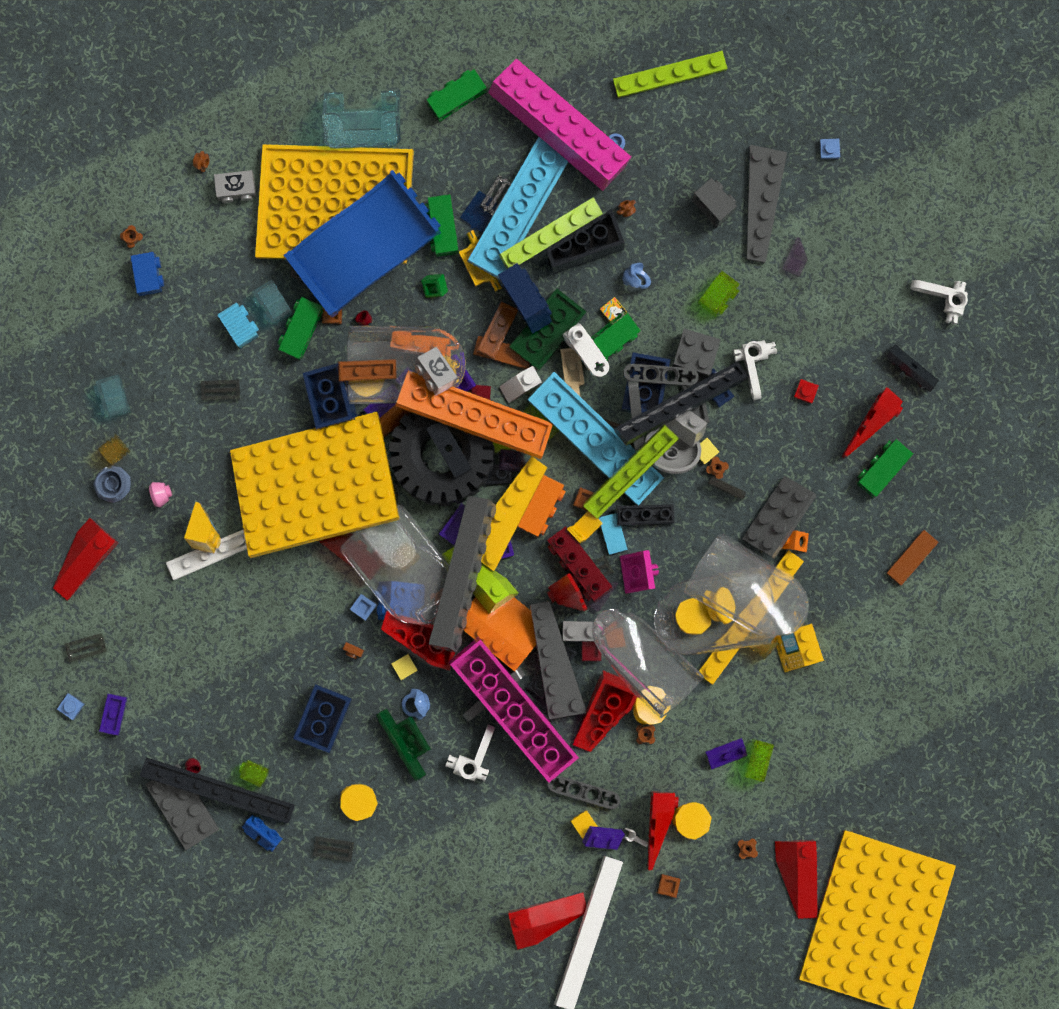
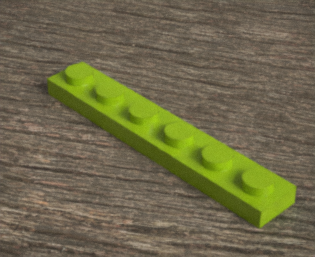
(670, 74)
(551, 233)
(630, 471)

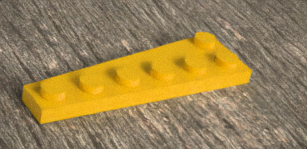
(510, 511)

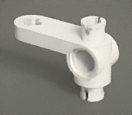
(953, 311)
(586, 349)
(763, 352)
(458, 763)

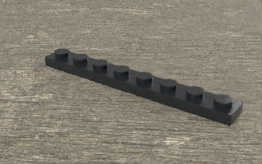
(681, 403)
(217, 790)

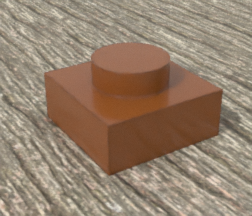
(353, 651)

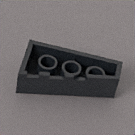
(589, 243)

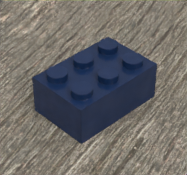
(526, 297)
(649, 393)
(328, 397)
(323, 718)

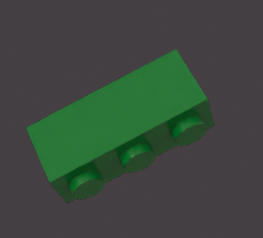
(456, 94)
(441, 209)
(300, 327)
(615, 334)
(884, 467)

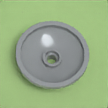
(683, 456)

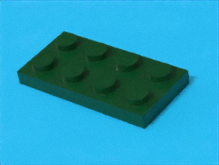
(542, 344)

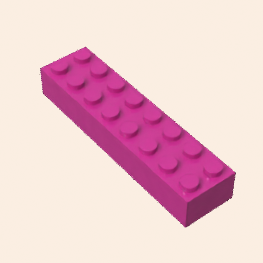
(559, 124)
(513, 709)

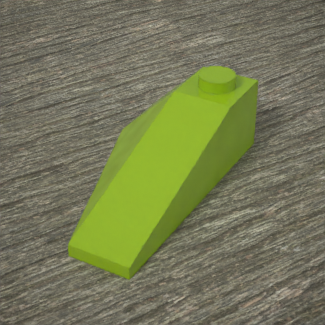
(491, 588)

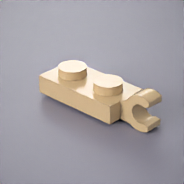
(572, 369)

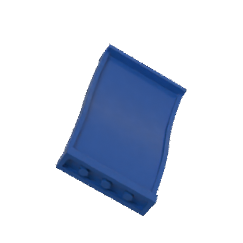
(363, 243)

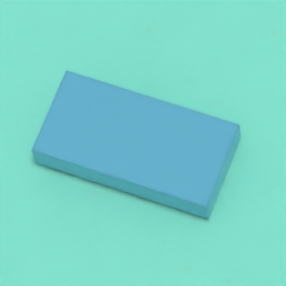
(613, 534)

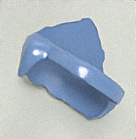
(630, 277)
(421, 702)

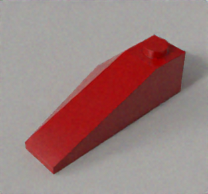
(882, 411)
(86, 553)
(567, 593)
(417, 639)
(606, 707)
(661, 813)
(799, 872)
(541, 920)

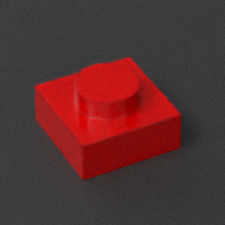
(806, 391)

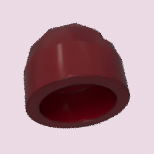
(363, 318)
(193, 765)

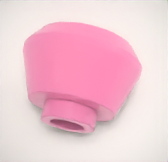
(159, 493)

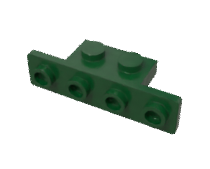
(407, 741)

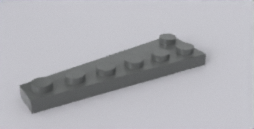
(764, 185)
(558, 679)

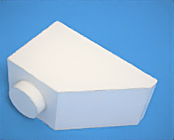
(520, 384)

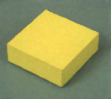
(708, 451)
(404, 667)

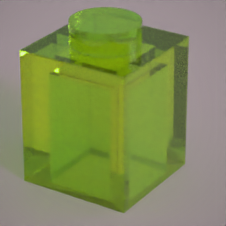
(254, 772)

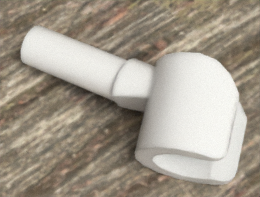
(632, 837)

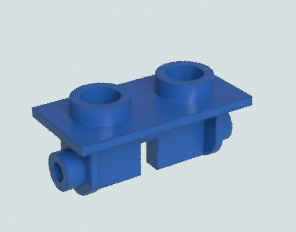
(269, 838)

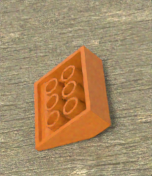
(505, 631)

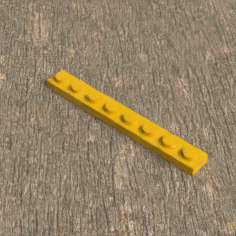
(719, 660)

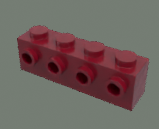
(579, 564)

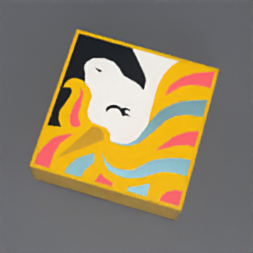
(612, 309)

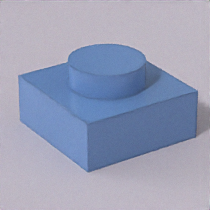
(829, 149)
(363, 607)
(70, 706)

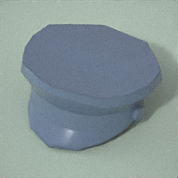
(112, 484)

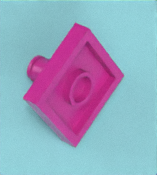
(638, 571)

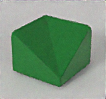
(434, 285)

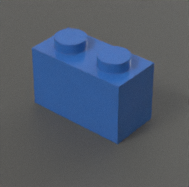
(147, 274)

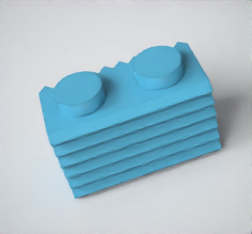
(238, 325)

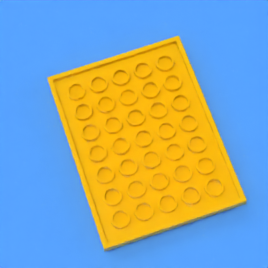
(313, 184)
(314, 485)
(877, 922)

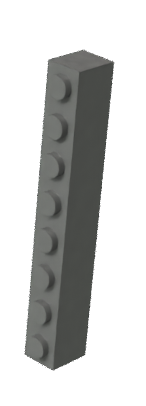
(462, 574)

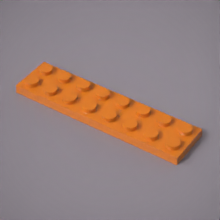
(476, 416)

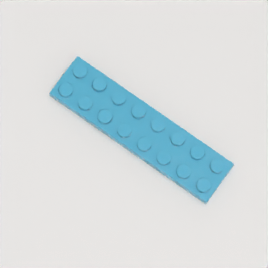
(519, 207)
(589, 433)

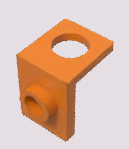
(793, 541)

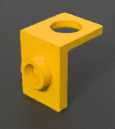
(585, 527)

